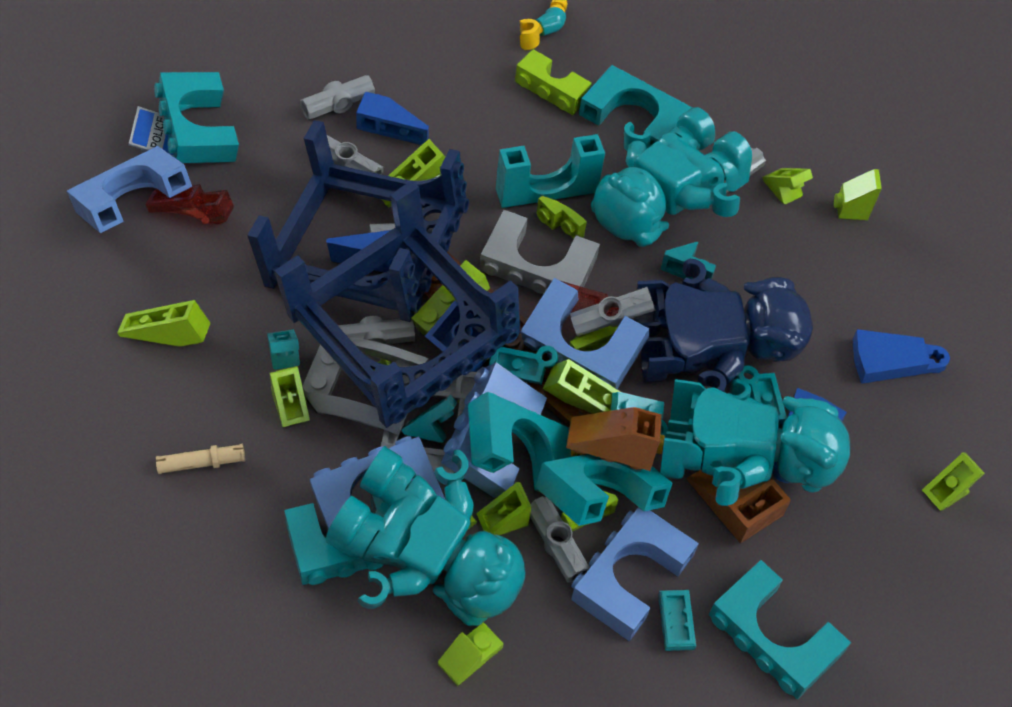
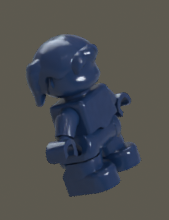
(715, 330)

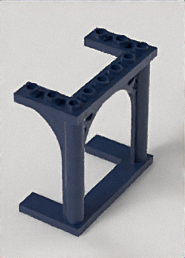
(407, 276)
(385, 385)

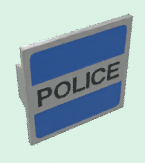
(148, 131)

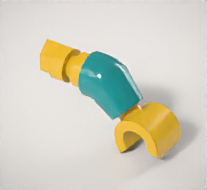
(546, 24)

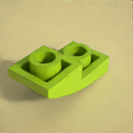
(558, 214)

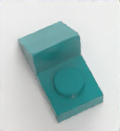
(675, 258)
(284, 349)
(425, 424)

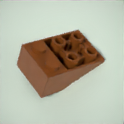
(618, 436)
(751, 512)

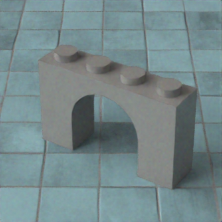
(503, 260)

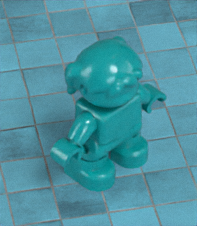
(672, 178)
(742, 439)
(424, 537)

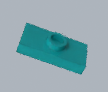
(677, 620)

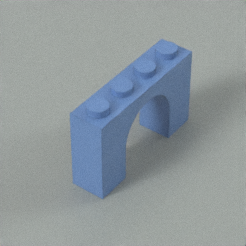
(154, 168)
(607, 363)
(507, 386)
(335, 486)
(643, 535)

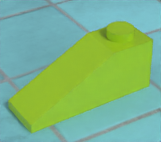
(420, 165)
(170, 324)
(579, 387)

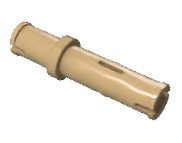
(201, 458)

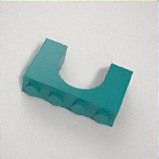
(619, 89)
(187, 140)
(577, 177)
(491, 430)
(573, 489)
(314, 556)
(792, 667)

